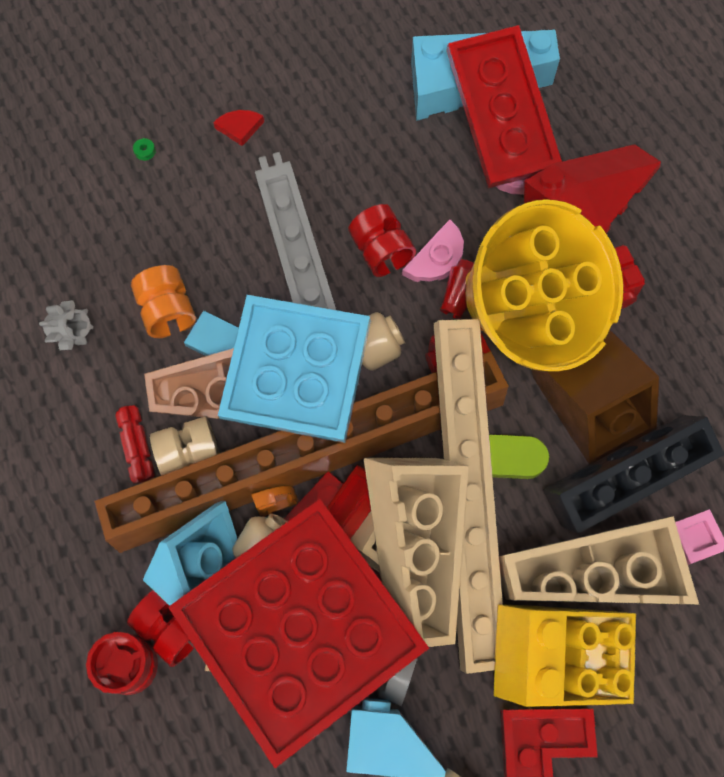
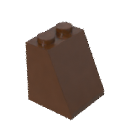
(605, 399)

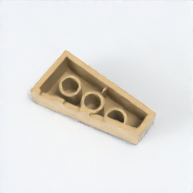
(419, 538)

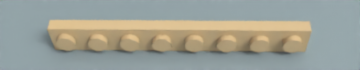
(467, 442)

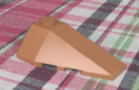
(190, 387)

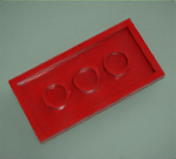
(503, 105)

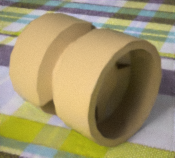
(182, 448)

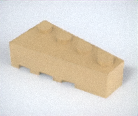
(615, 566)

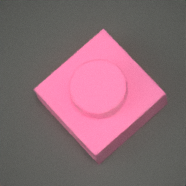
(700, 537)

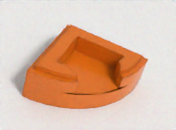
(268, 505)

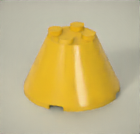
(546, 286)

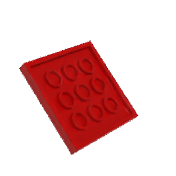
(298, 631)

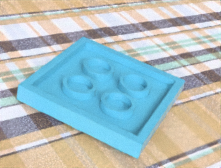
(295, 368)

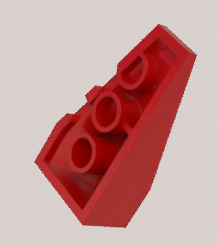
(595, 183)

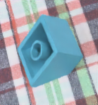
(387, 744)

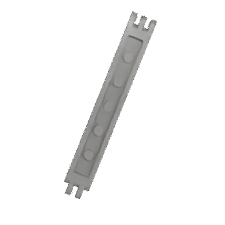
(293, 234)

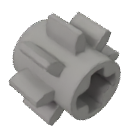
(70, 334)

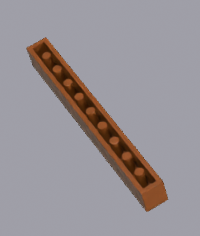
(279, 460)

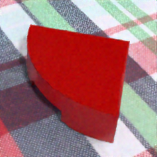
(239, 125)

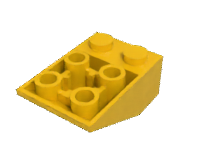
(564, 656)

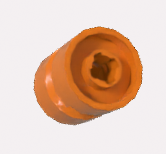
(163, 299)

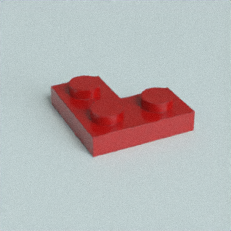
(539, 735)

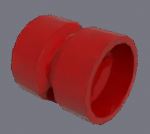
(380, 237)
(149, 623)
(121, 664)

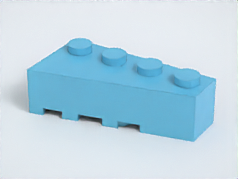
(434, 80)

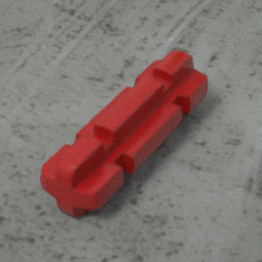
(134, 444)

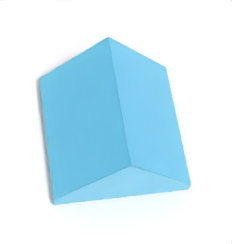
(192, 554)

